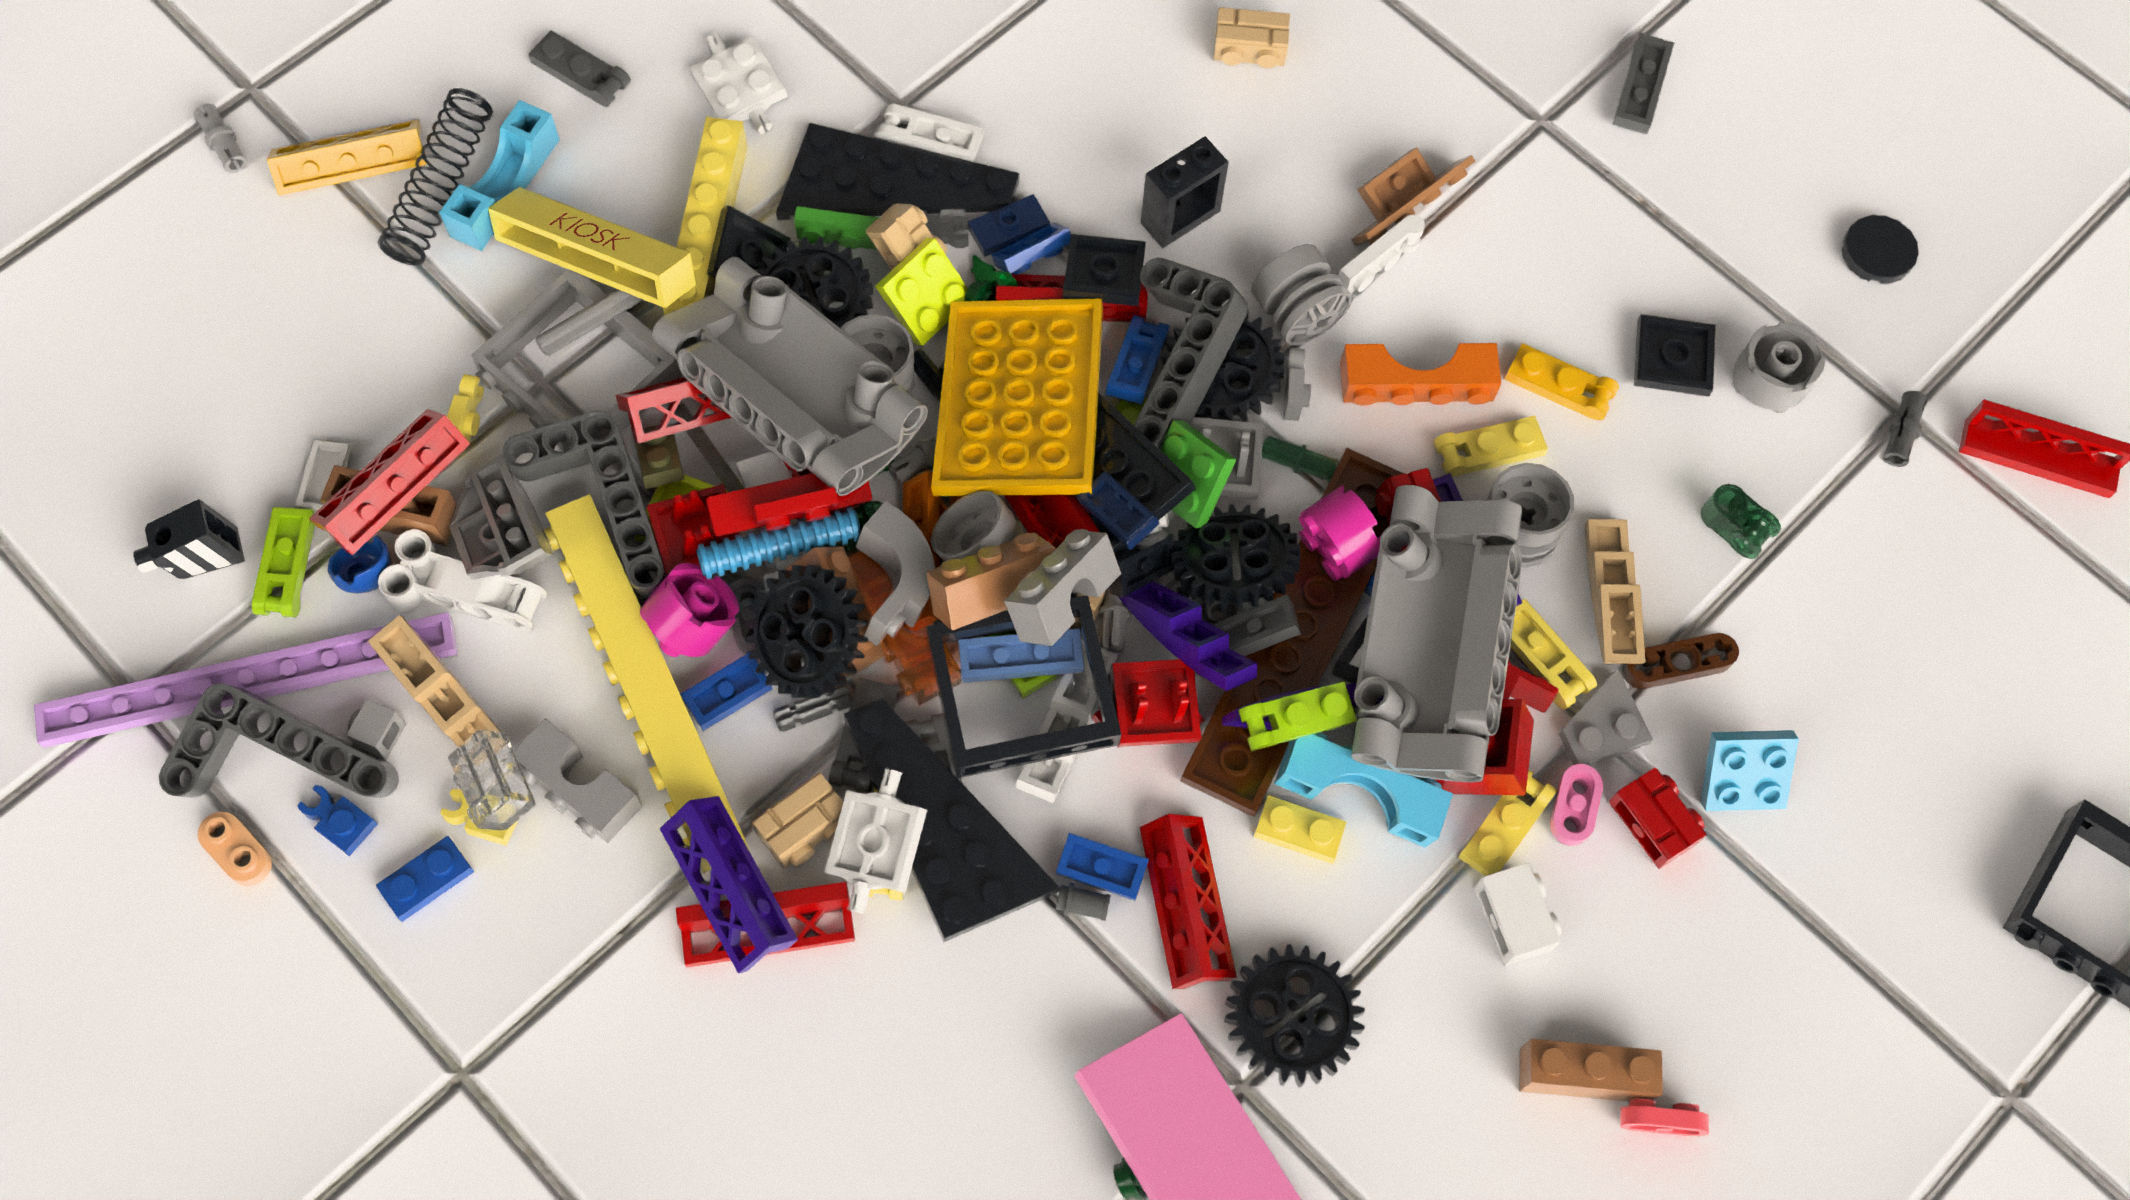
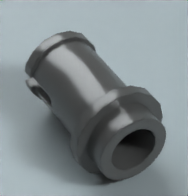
(1082, 902)

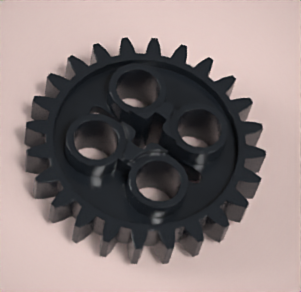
(843, 284)
(1227, 401)
(1266, 556)
(806, 631)
(1317, 1046)

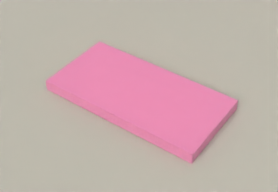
(1181, 1120)

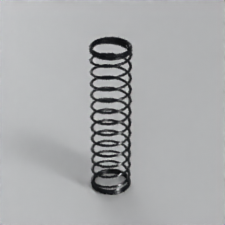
(389, 250)

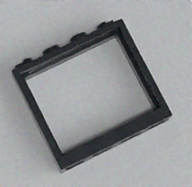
(1032, 748)
(2112, 838)

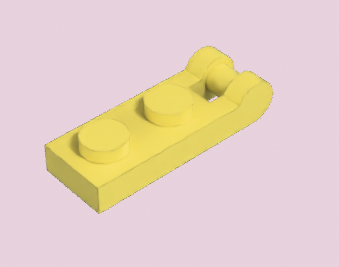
(1491, 446)
(1548, 655)
(1506, 828)

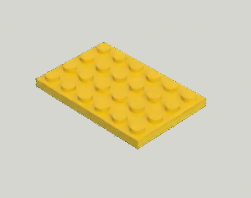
(1019, 398)

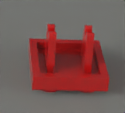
(684, 524)
(1155, 702)

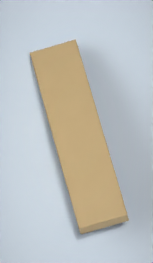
(1614, 592)
(430, 681)

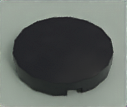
(1880, 249)

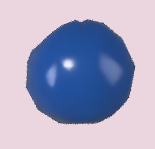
(361, 570)

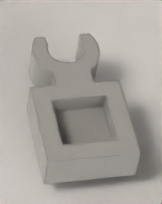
(1296, 392)

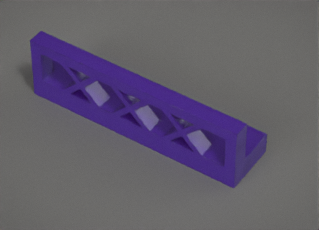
(733, 875)

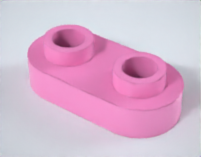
(1576, 807)

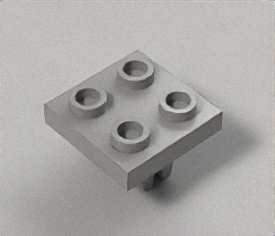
(1244, 443)

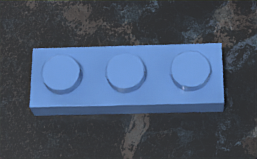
(1010, 658)

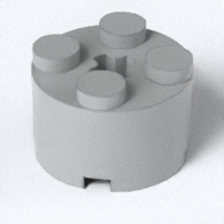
(1778, 366)

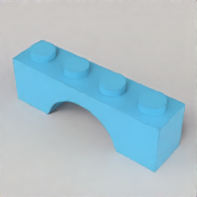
(523, 147)
(1412, 806)

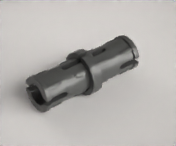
(1905, 428)

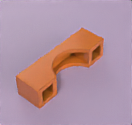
(1374, 376)

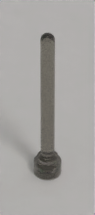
(709, 451)

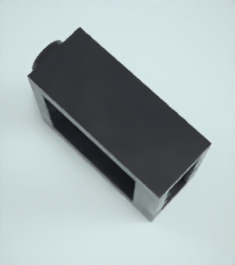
(1183, 195)

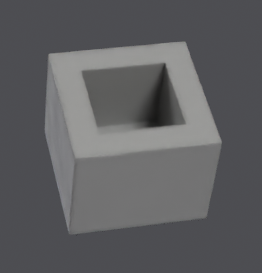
(375, 729)

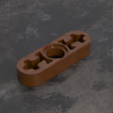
(1694, 649)

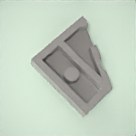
(1605, 725)

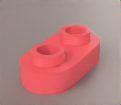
(1681, 1120)

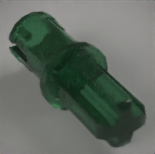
(1299, 458)

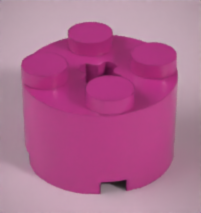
(1341, 531)
(690, 611)

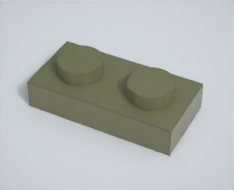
(659, 460)

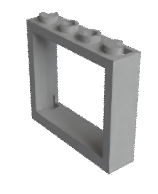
(535, 318)

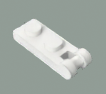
(930, 132)
(1382, 253)

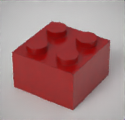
(1506, 755)

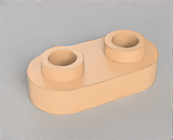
(232, 846)

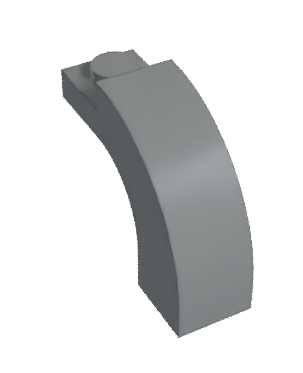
(906, 557)

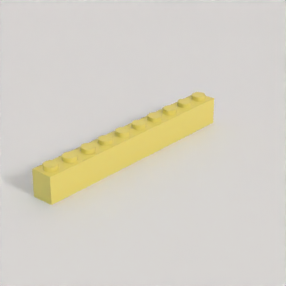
(634, 659)

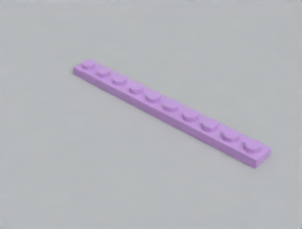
(260, 674)

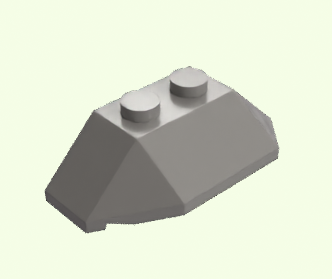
(497, 524)

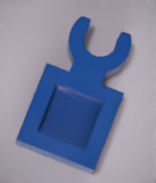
(339, 823)

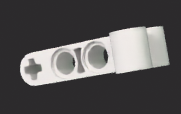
(446, 584)

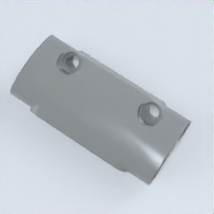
(792, 377)
(1438, 636)

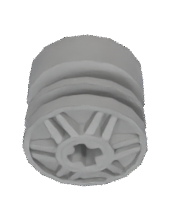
(1301, 294)
(888, 342)
(1545, 507)
(972, 524)

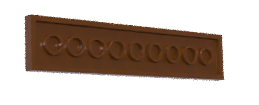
(1222, 759)

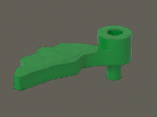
(985, 271)

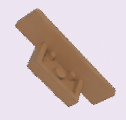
(1401, 187)

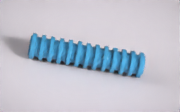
(777, 543)

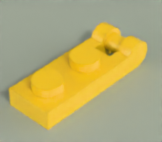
(1561, 382)

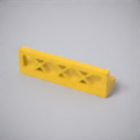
(346, 157)

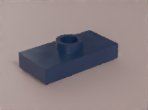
(1007, 224)
(1118, 510)

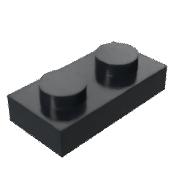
(1143, 563)

